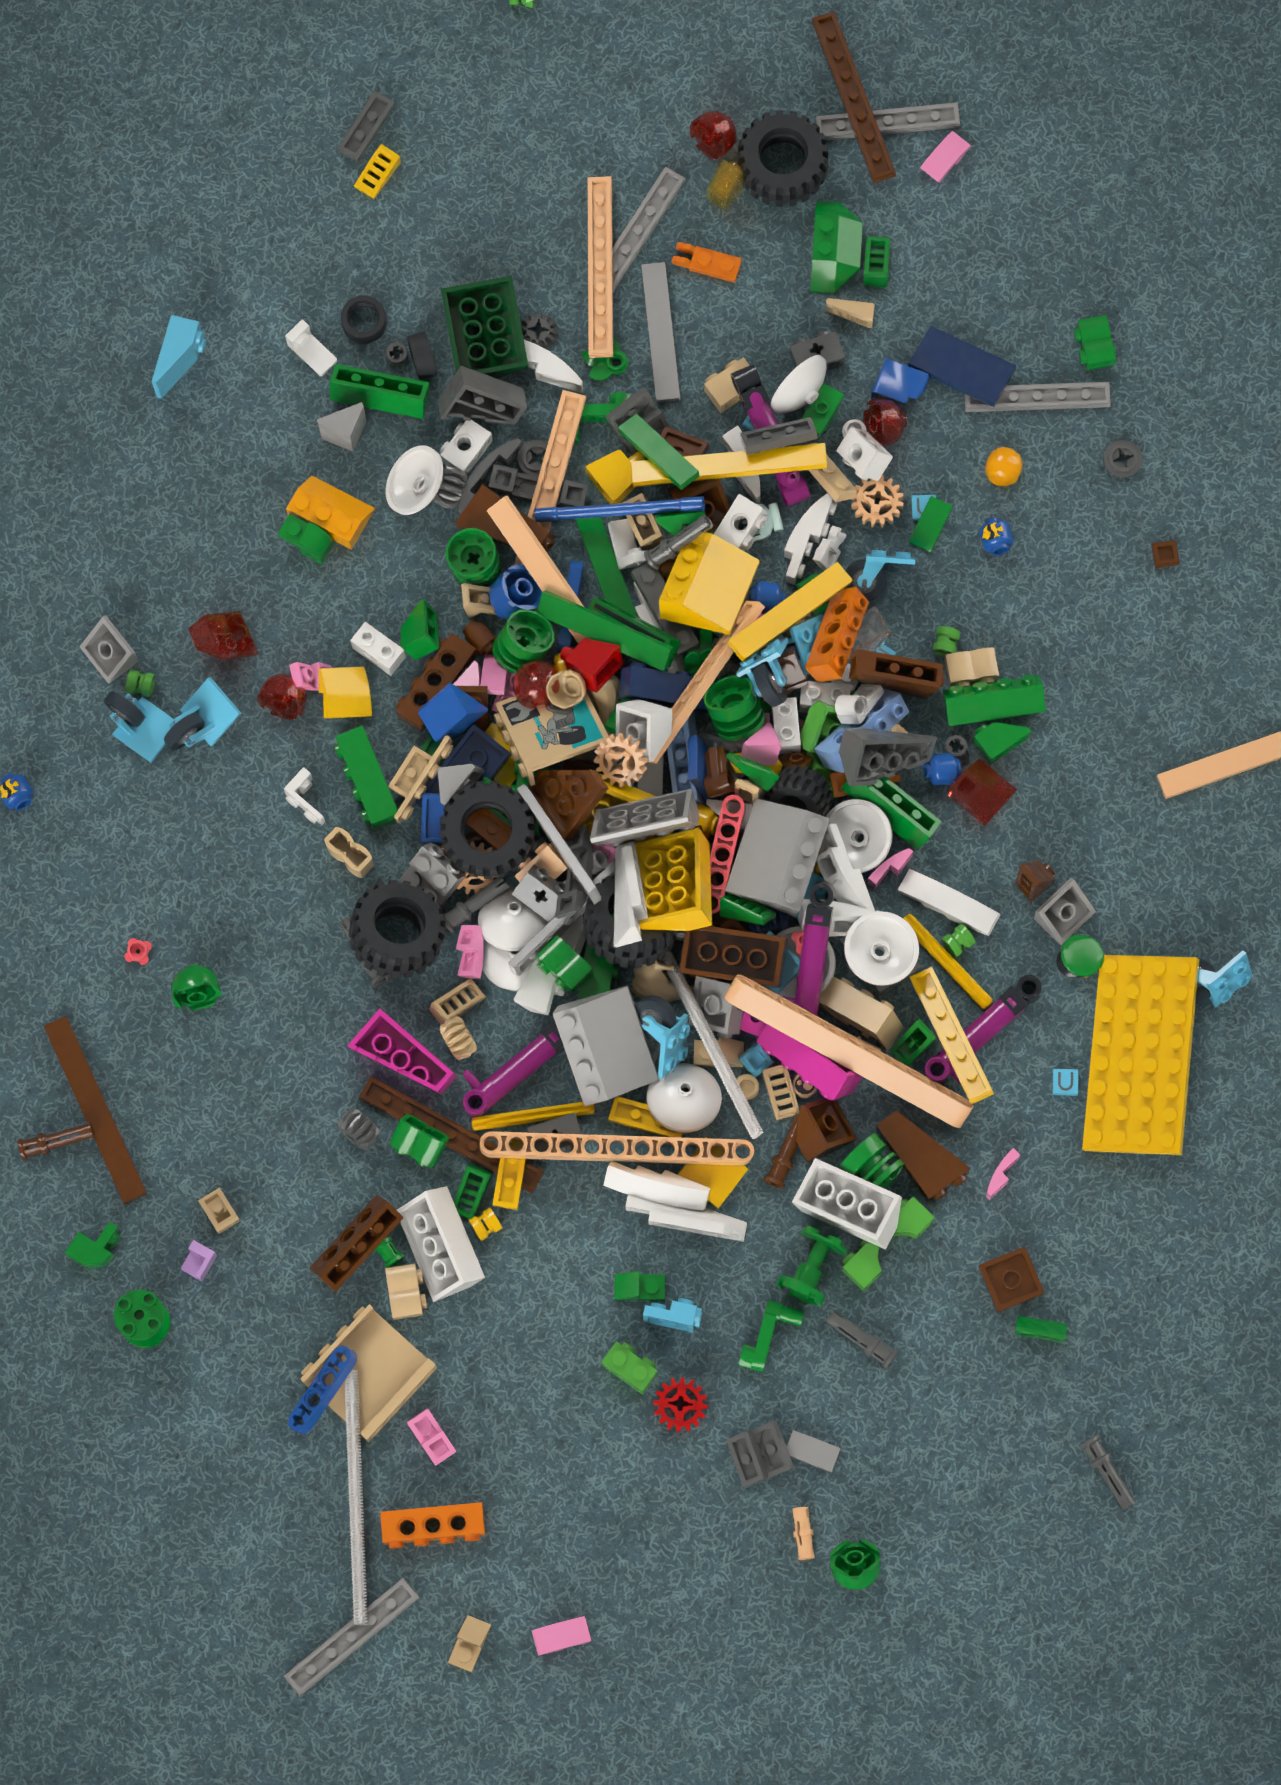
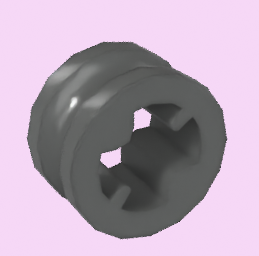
(403, 357)
(963, 744)

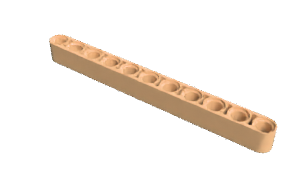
(848, 1051)
(628, 1142)

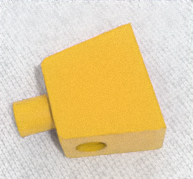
(613, 475)

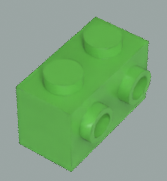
(630, 1368)

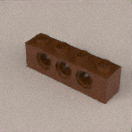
(448, 648)
(356, 1243)

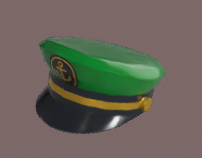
(1080, 956)

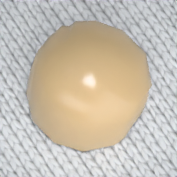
(571, 689)

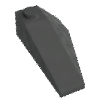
(879, 753)

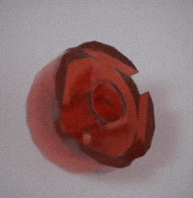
(714, 133)
(884, 418)
(531, 683)
(282, 697)

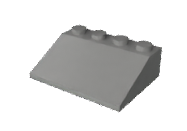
(645, 818)
(777, 856)
(605, 1045)

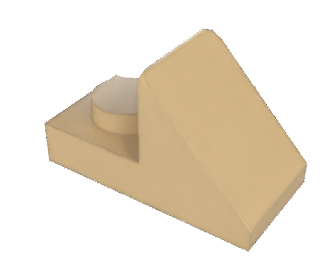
(476, 600)
(731, 1049)
(219, 1210)
(469, 1643)

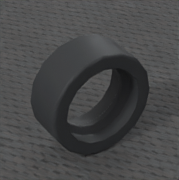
(371, 335)
(422, 355)

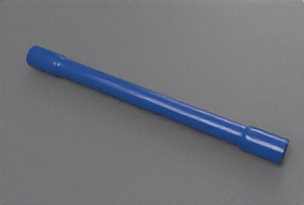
(554, 514)

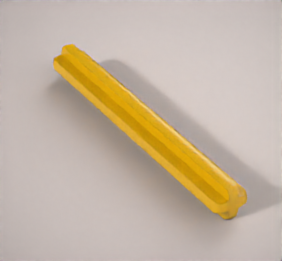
(953, 968)
(530, 1115)

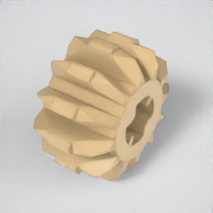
(458, 1038)

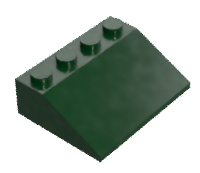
(485, 327)

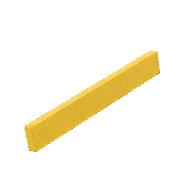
(739, 464)

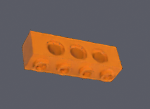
(837, 635)
(393, 1520)

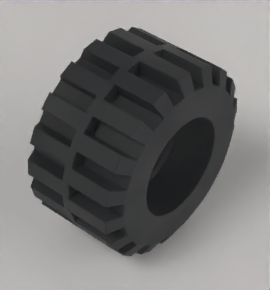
(801, 784)

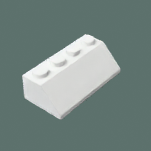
(849, 1203)
(440, 1243)

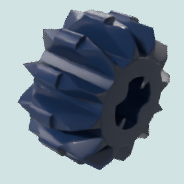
(775, 925)

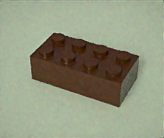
(730, 953)

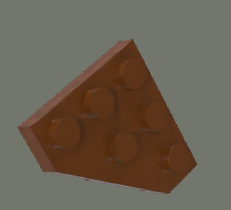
(568, 797)

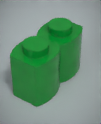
(1095, 342)
(563, 964)
(419, 1141)

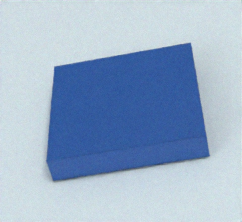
(697, 764)

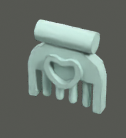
(773, 521)

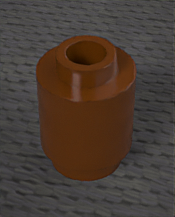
(479, 637)

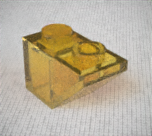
(725, 185)

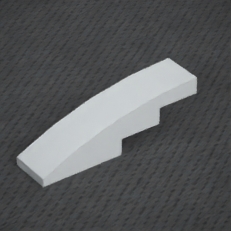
(949, 902)
(656, 1187)

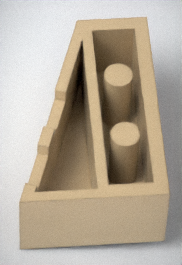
(861, 1011)

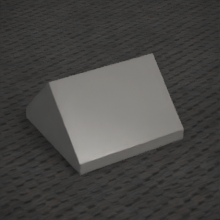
(344, 426)
(108, 650)
(454, 778)
(1064, 911)

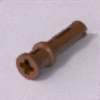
(42, 1140)
(783, 1161)

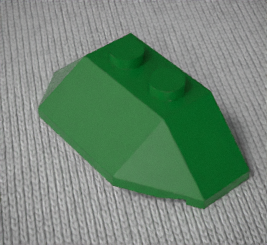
(834, 247)

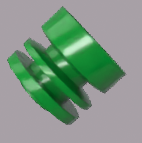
(469, 545)
(523, 639)
(734, 708)
(870, 1165)

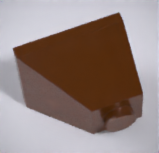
(714, 497)
(822, 1129)

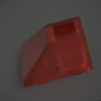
(223, 636)
(981, 791)

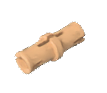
(803, 1533)

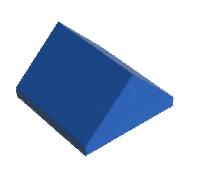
(450, 713)

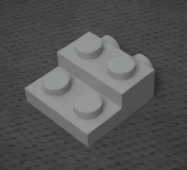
(434, 873)
(718, 1012)

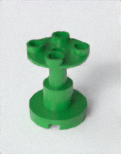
(807, 1275)
(142, 1318)

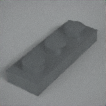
(366, 126)
(778, 435)

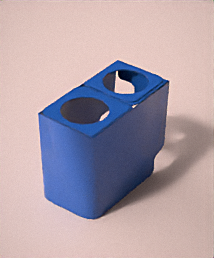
(900, 381)

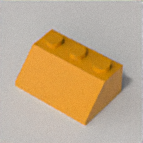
(331, 510)

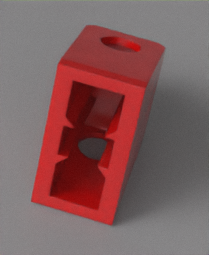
(593, 661)

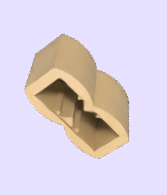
(971, 667)
(343, 849)
(405, 1291)

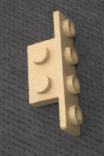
(414, 775)

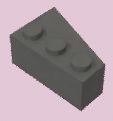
(482, 397)

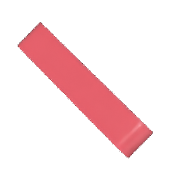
(730, 844)

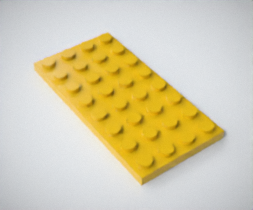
(1141, 1055)

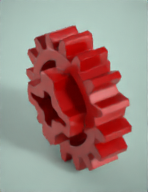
(668, 1404)

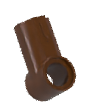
(719, 778)

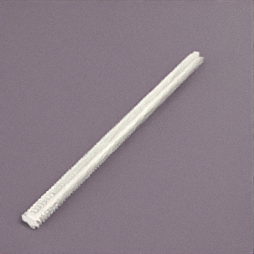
(712, 1047)
(354, 1499)

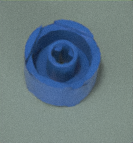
(514, 592)

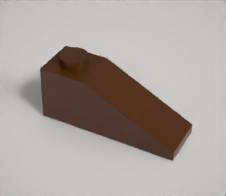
(1034, 879)

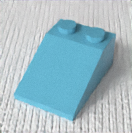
(178, 353)

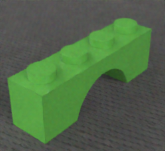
(864, 1266)

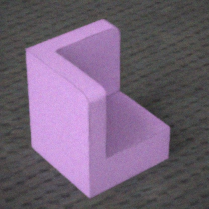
(198, 1261)

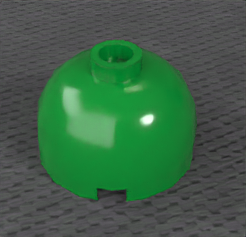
(195, 987)
(855, 1564)

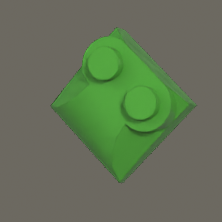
(818, 725)

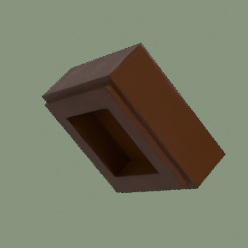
(1165, 554)

